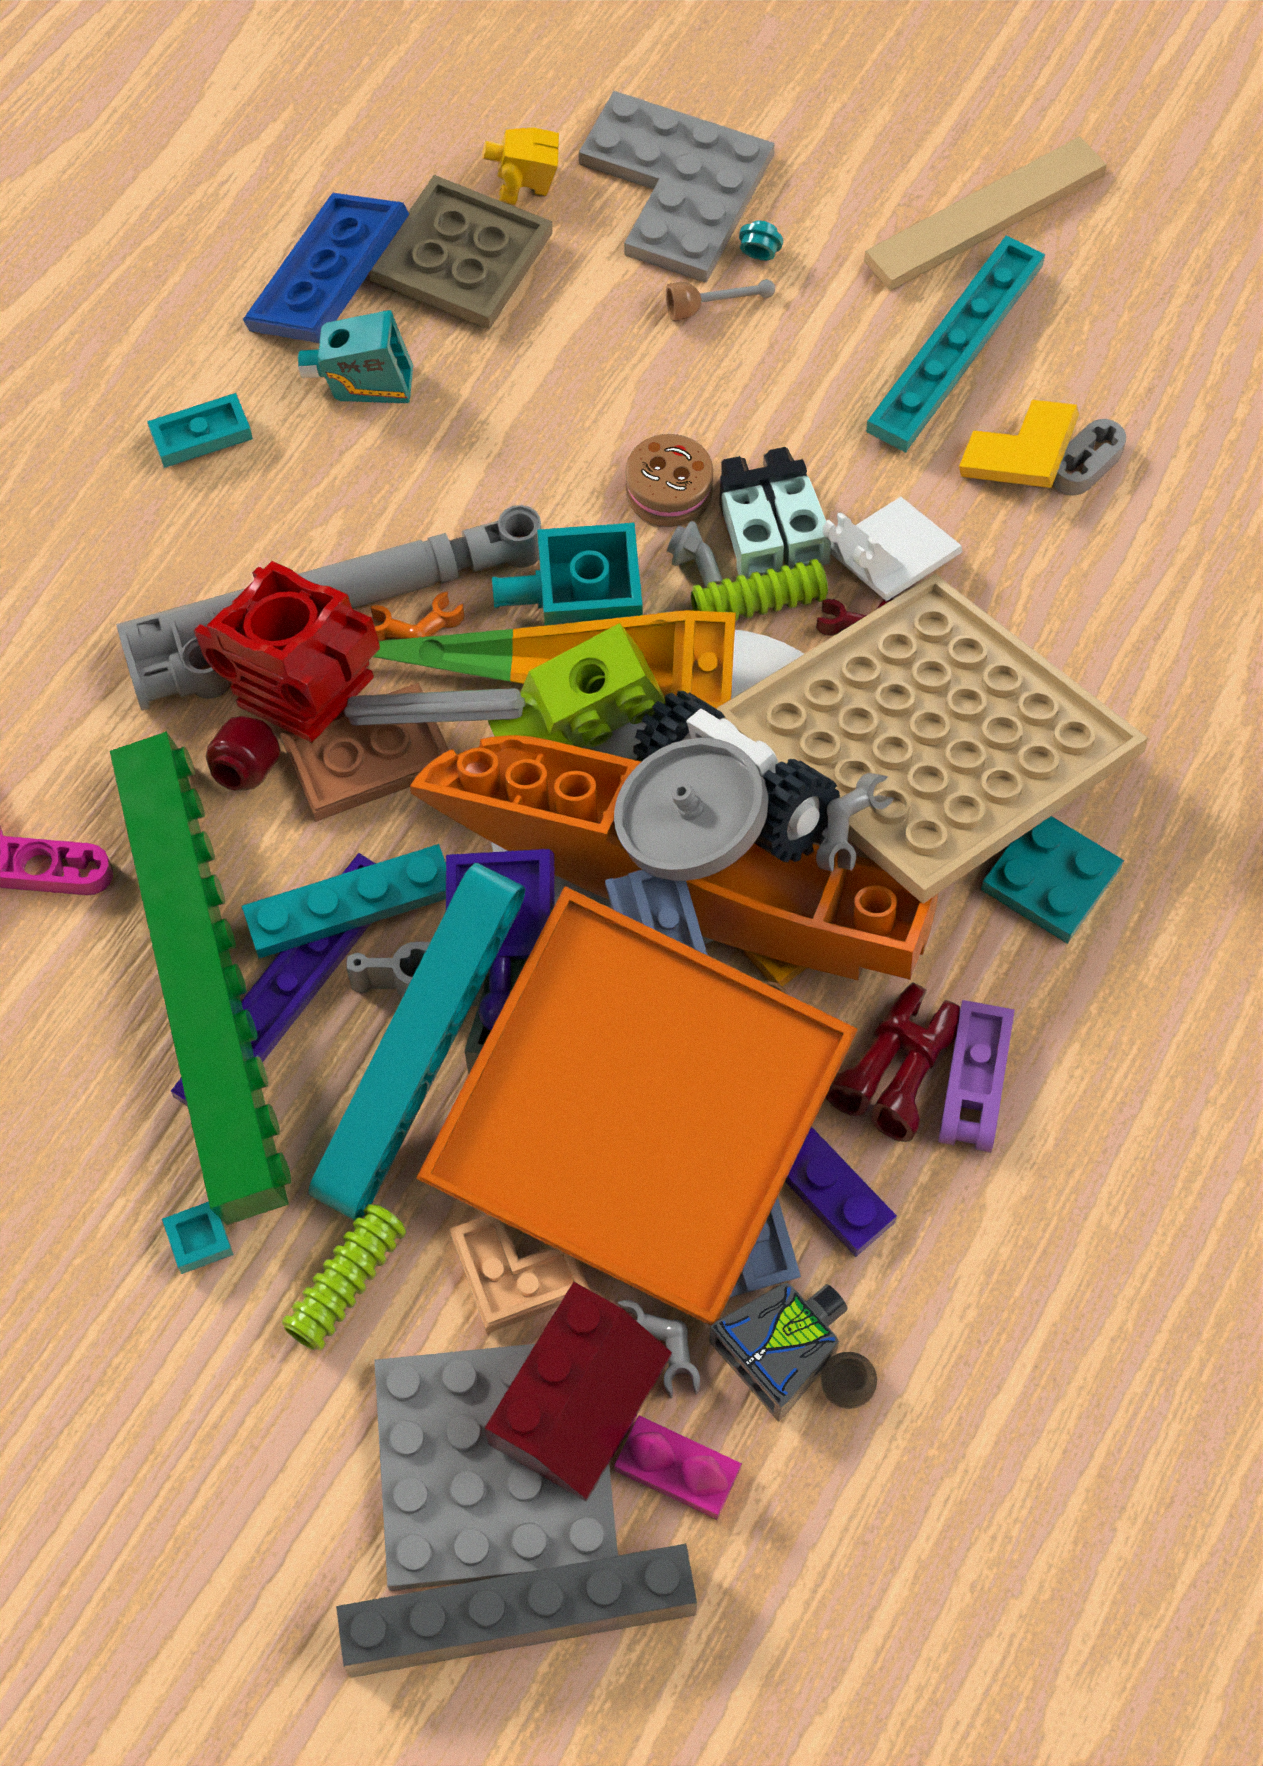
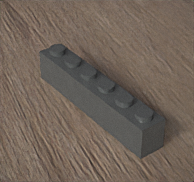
(516, 1610)

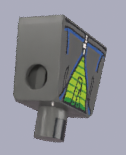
(780, 1343)

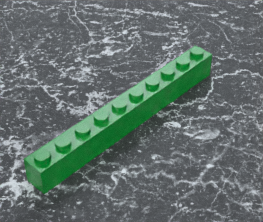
(199, 981)

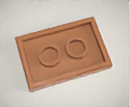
(361, 762)

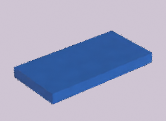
(326, 266)

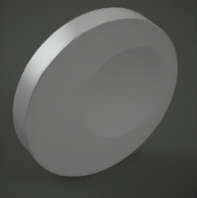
(691, 809)

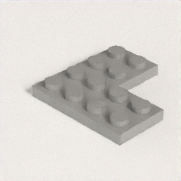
(698, 177)

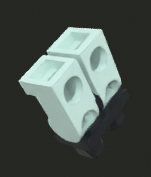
(772, 513)

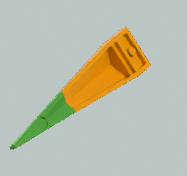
(682, 649)

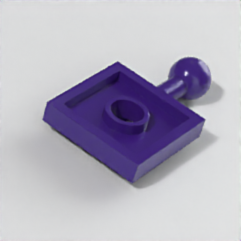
(535, 872)

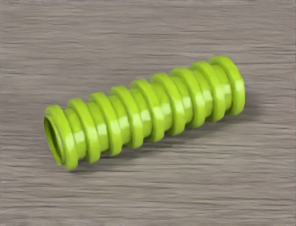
(763, 591)
(344, 1277)

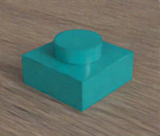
(197, 1237)

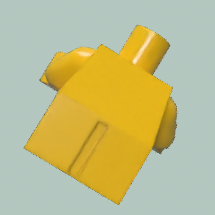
(524, 160)

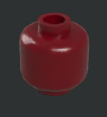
(242, 753)

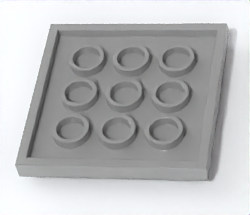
(453, 1500)

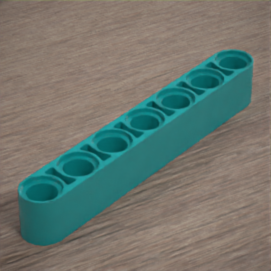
(416, 1041)

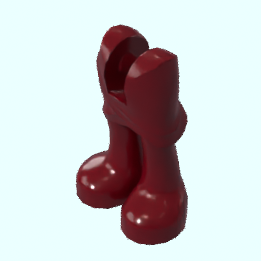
(896, 1109)

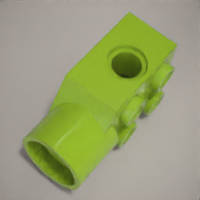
(586, 692)

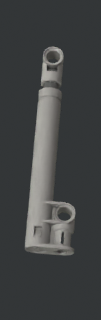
(168, 658)

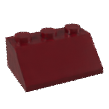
(578, 1392)

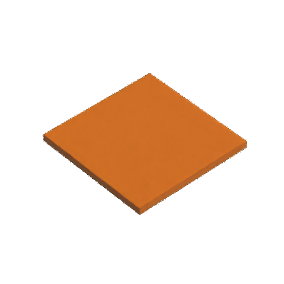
(638, 1106)

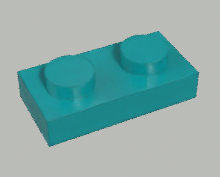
(200, 430)

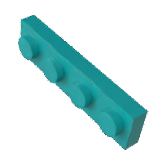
(347, 901)

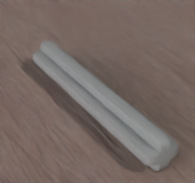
(435, 707)

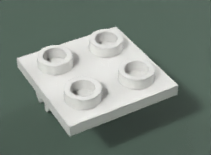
(891, 547)

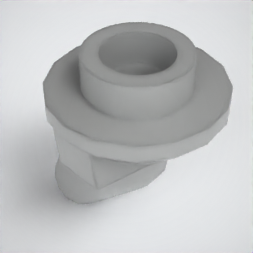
(688, 546)

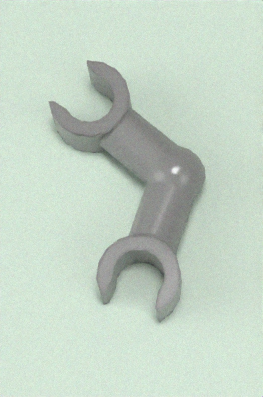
(838, 821)
(675, 1335)

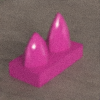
(677, 1467)

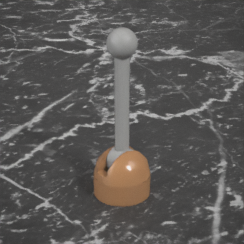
(685, 300)

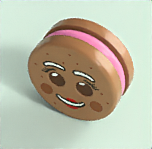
(669, 480)

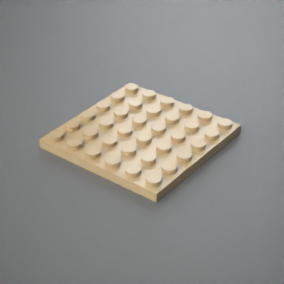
(958, 718)

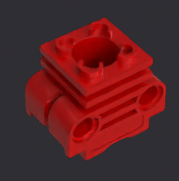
(291, 650)

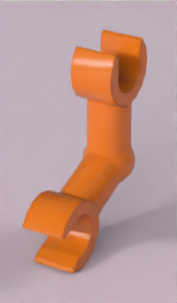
(425, 628)

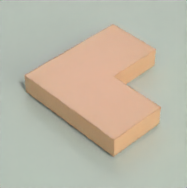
(503, 1284)

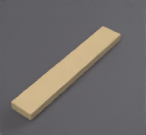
(984, 213)

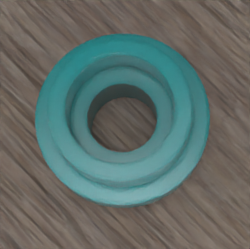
(760, 240)

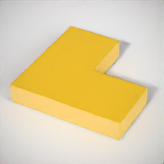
(1026, 457)

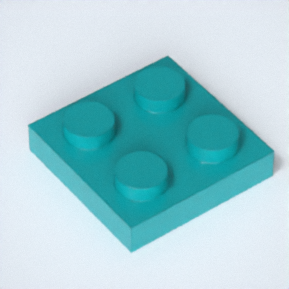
(1052, 877)

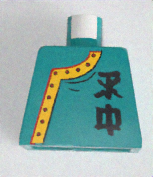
(361, 360)

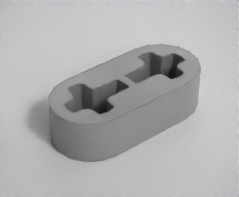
(1095, 462)

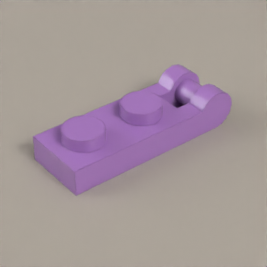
(976, 1074)

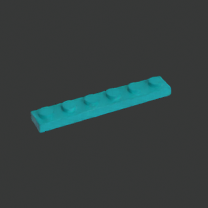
(955, 344)

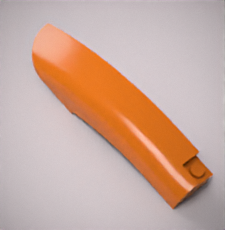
(564, 800)

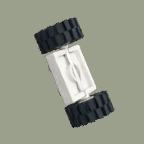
(795, 790)

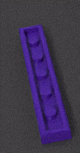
(291, 984)

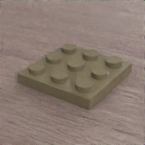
(461, 251)

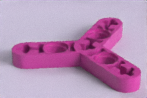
(17, 851)

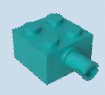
(581, 576)

